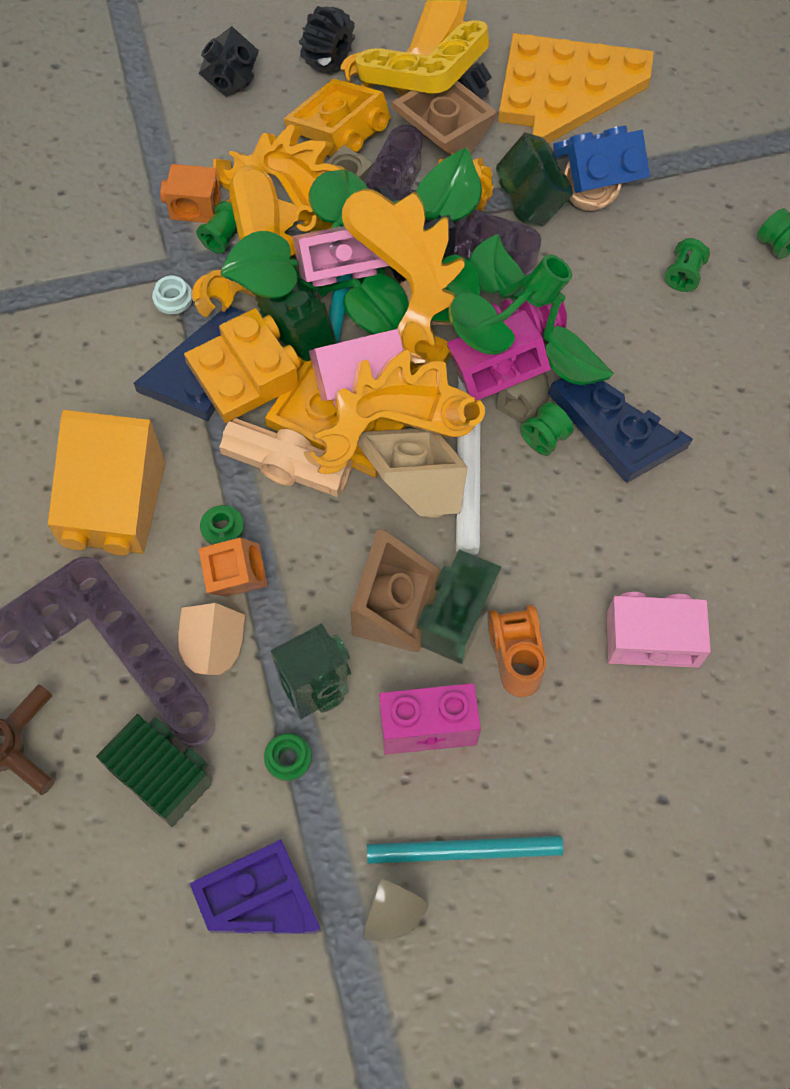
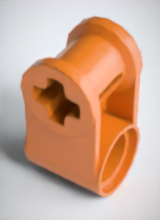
(518, 641)

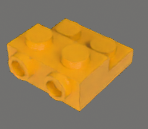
(341, 115)
(244, 365)

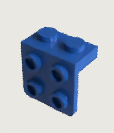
(605, 158)

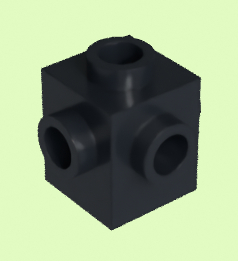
(228, 62)

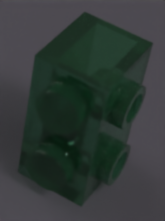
(459, 607)
(313, 671)

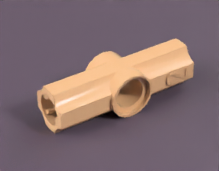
(280, 456)

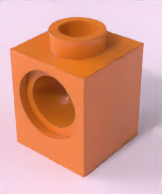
(191, 192)
(232, 567)

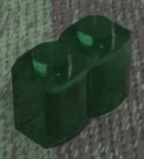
(533, 180)

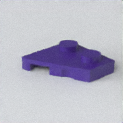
(256, 896)

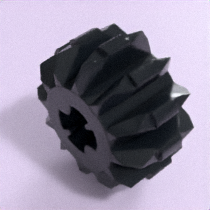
(327, 38)

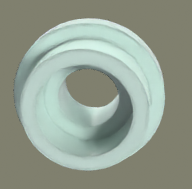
(170, 287)

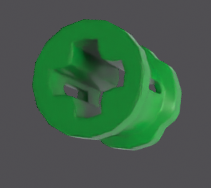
(218, 229)
(685, 264)

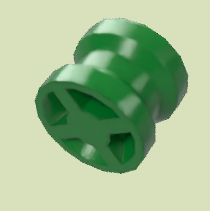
(777, 233)
(546, 428)

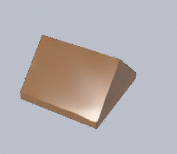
(448, 118)
(393, 594)

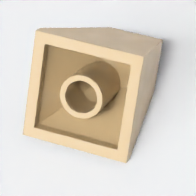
(418, 468)

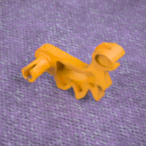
(435, 24)
(292, 164)
(254, 210)
(399, 239)
(397, 395)

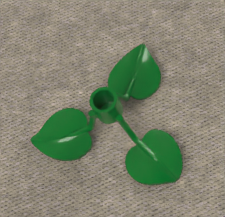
(455, 191)
(265, 268)
(486, 332)

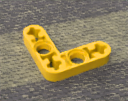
(423, 72)

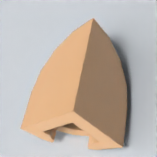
(210, 638)

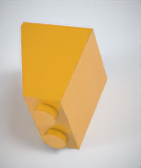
(105, 482)

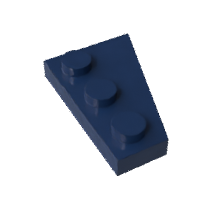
(173, 380)
(619, 431)

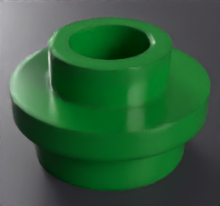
(221, 513)
(284, 743)

